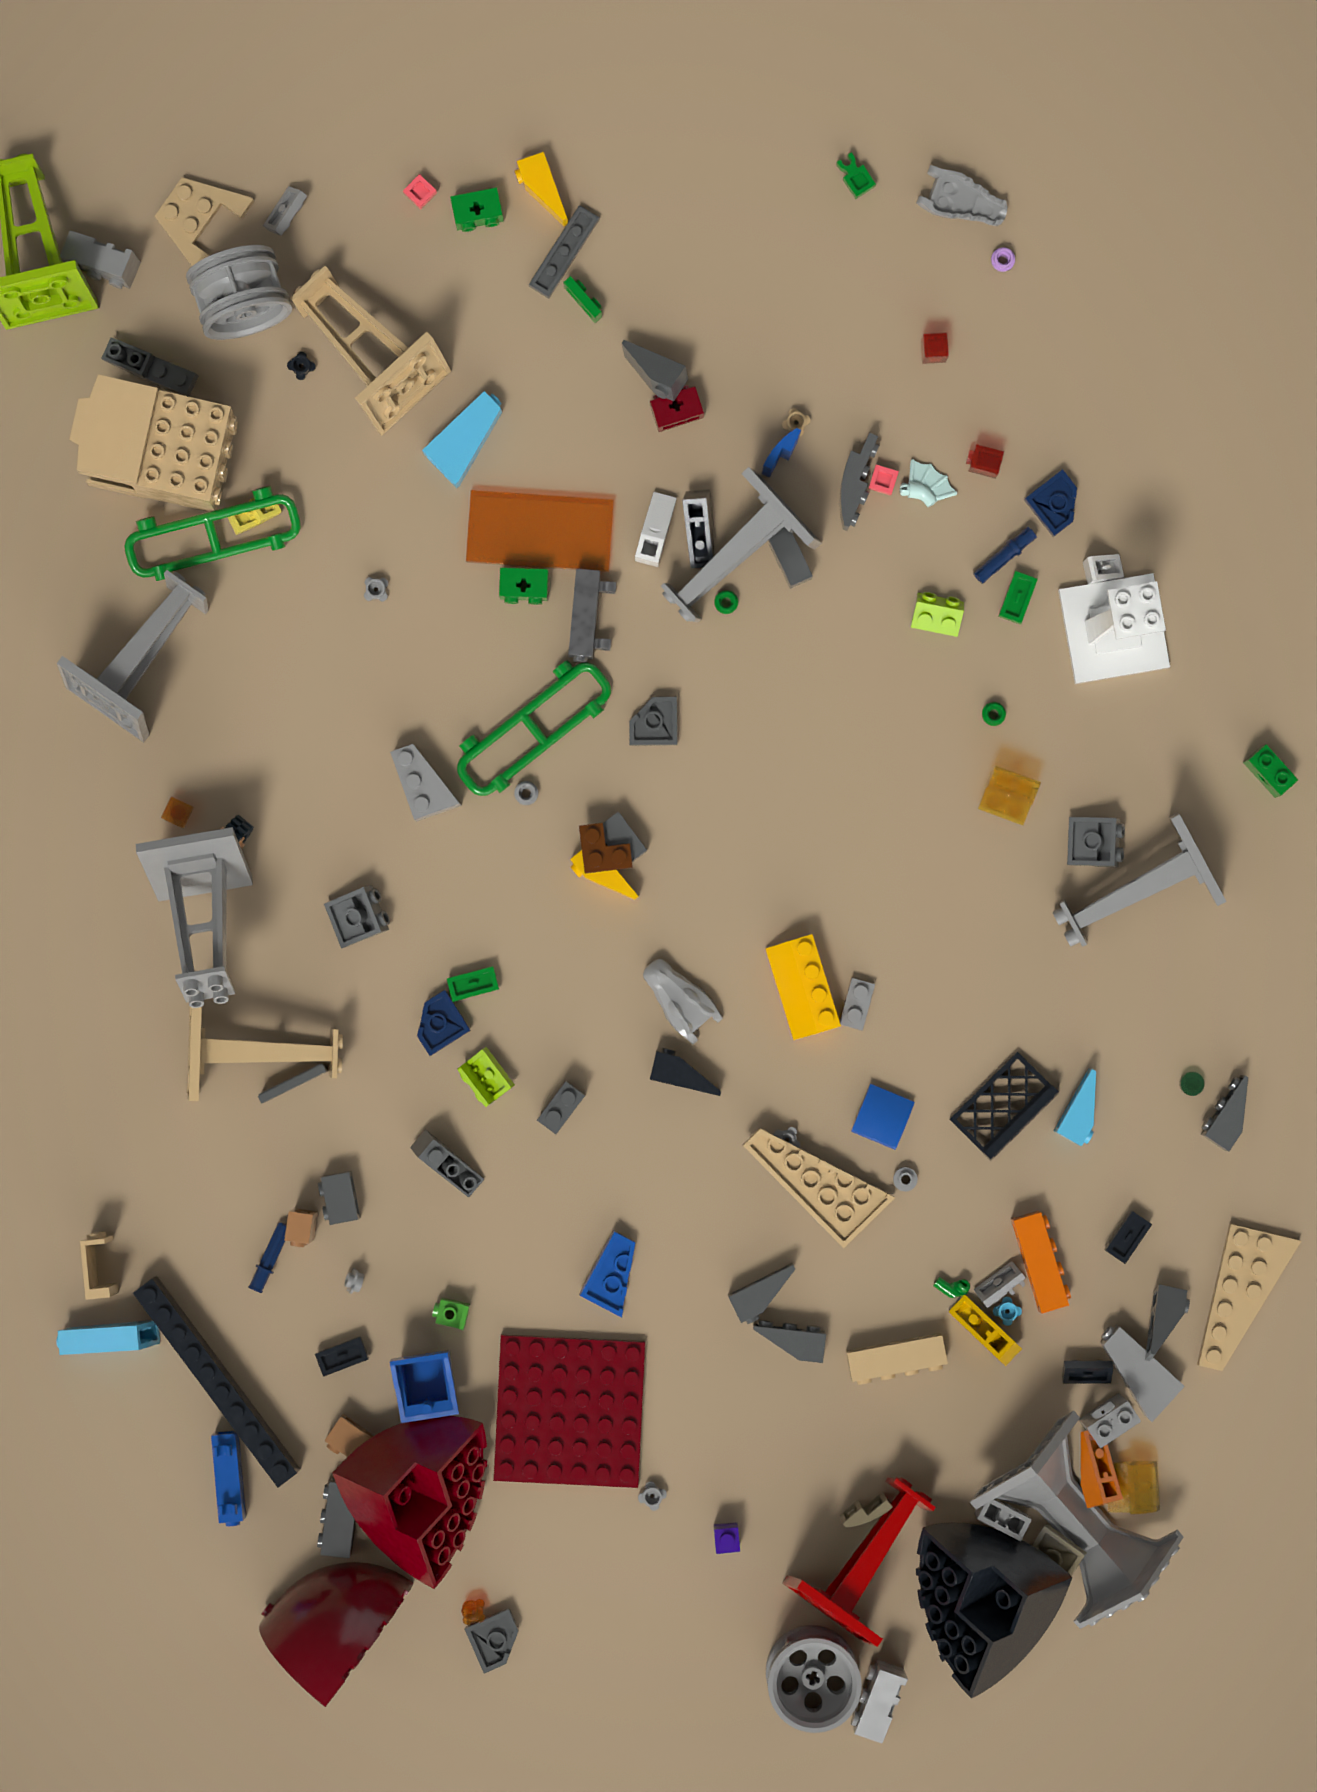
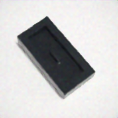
(1128, 1237)
(341, 1356)
(1087, 1372)

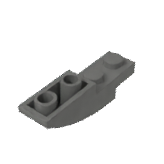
(149, 367)
(852, 489)

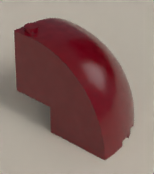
(417, 1491)
(330, 1622)

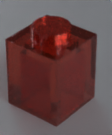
(934, 348)
(984, 461)

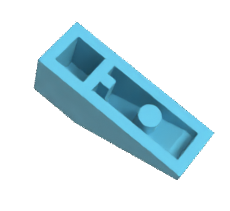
(1079, 1115)

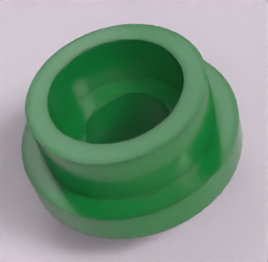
(729, 595)
(997, 707)

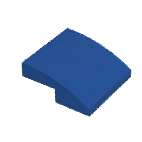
(782, 449)
(882, 1116)

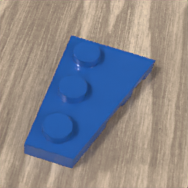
(609, 1277)

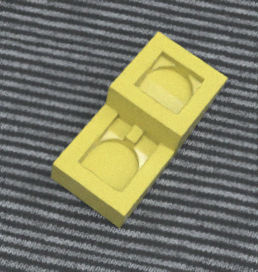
(251, 519)

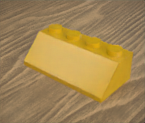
(803, 987)

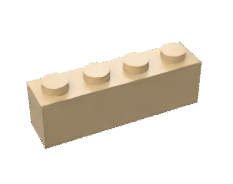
(896, 1357)

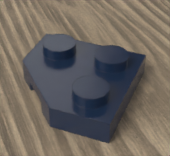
(1054, 502)
(440, 1023)

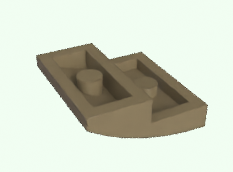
(859, 1515)

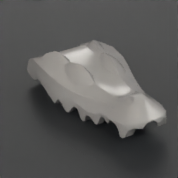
(960, 198)
(682, 1001)

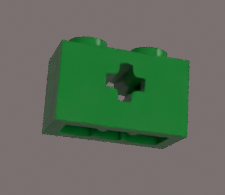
(465, 205)
(513, 577)
(1270, 771)

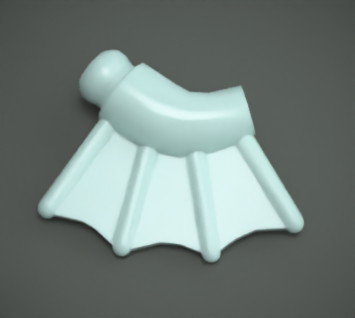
(926, 484)

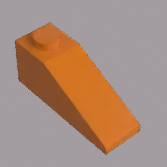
(1097, 1473)

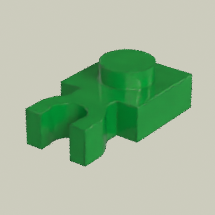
(857, 178)

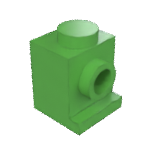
(460, 1313)

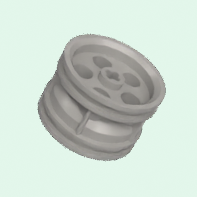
(238, 292)
(835, 1705)

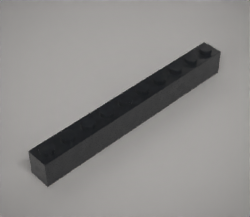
(217, 1381)

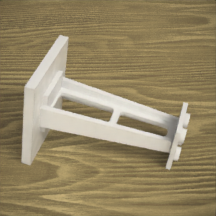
(1114, 628)

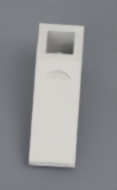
(655, 529)

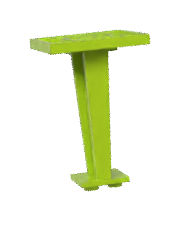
(40, 292)

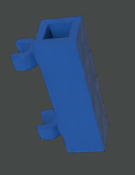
(228, 1477)

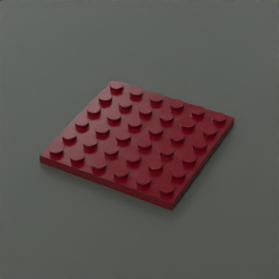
(569, 1411)

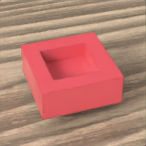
(420, 191)
(883, 480)

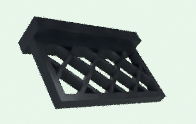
(1022, 1117)

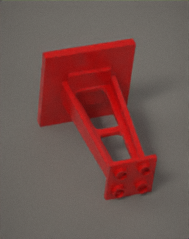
(851, 1581)

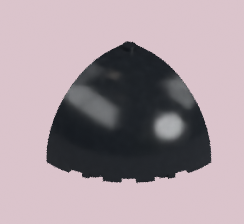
(985, 1599)

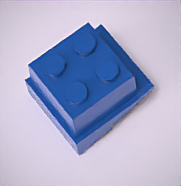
(424, 1386)

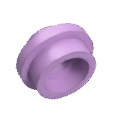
(1003, 252)

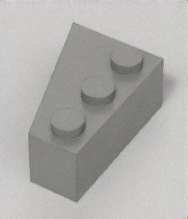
(101, 259)
(422, 786)

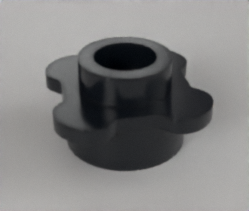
(301, 358)

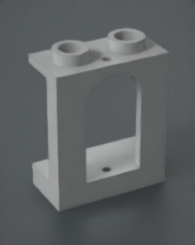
(1115, 1420)

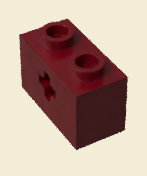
(668, 418)

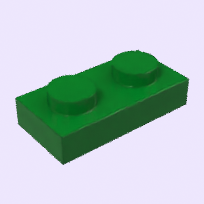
(577, 292)
(1017, 597)
(473, 984)

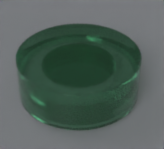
(1191, 1083)

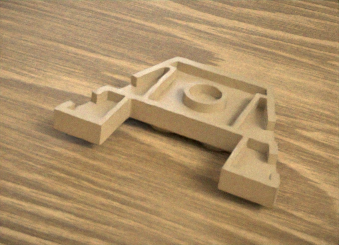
(190, 211)

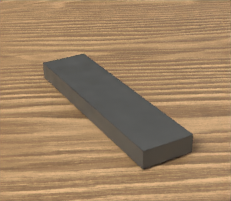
(564, 252)

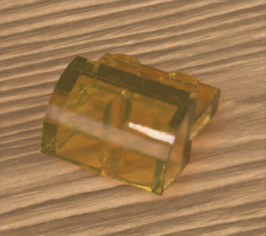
(1009, 795)
(1138, 1487)

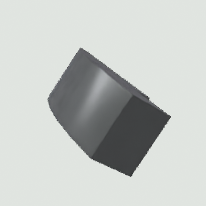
(790, 558)

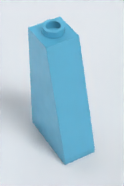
(463, 438)
(108, 1337)

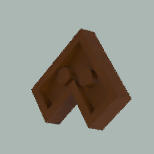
(598, 856)

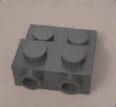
(1095, 841)
(357, 916)

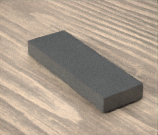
(292, 1083)

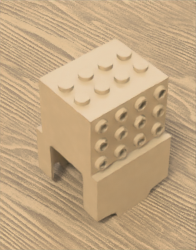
(153, 443)

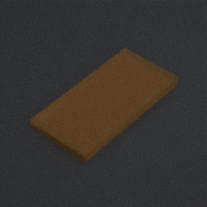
(539, 530)

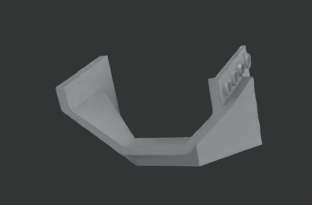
(1118, 1562)

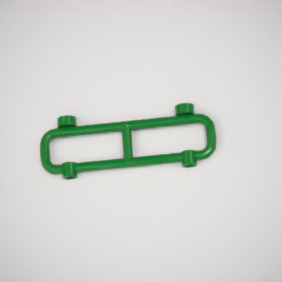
(263, 498)
(473, 747)

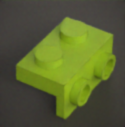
(937, 614)
(485, 1077)

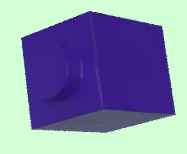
(726, 1538)

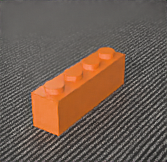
(1040, 1261)

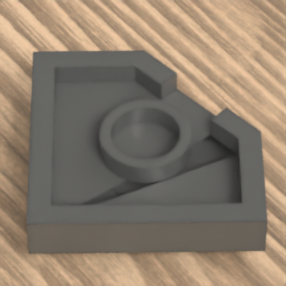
(655, 723)
(493, 1639)

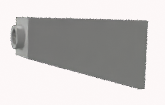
(1146, 1380)

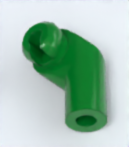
(953, 1289)

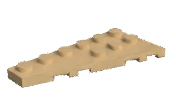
(828, 1194)
(1245, 1278)

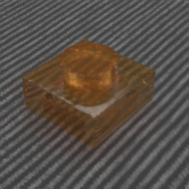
(177, 812)

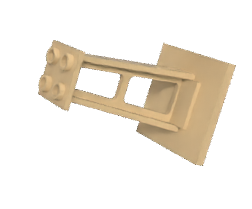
(403, 382)
(207, 1050)

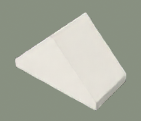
(1103, 568)

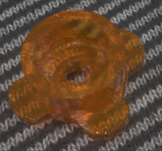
(467, 1609)

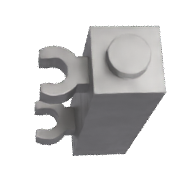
(585, 614)

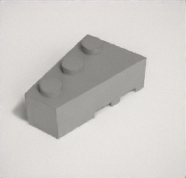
(878, 1700)

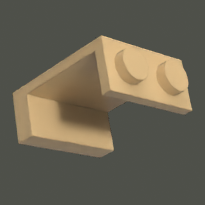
(89, 1265)

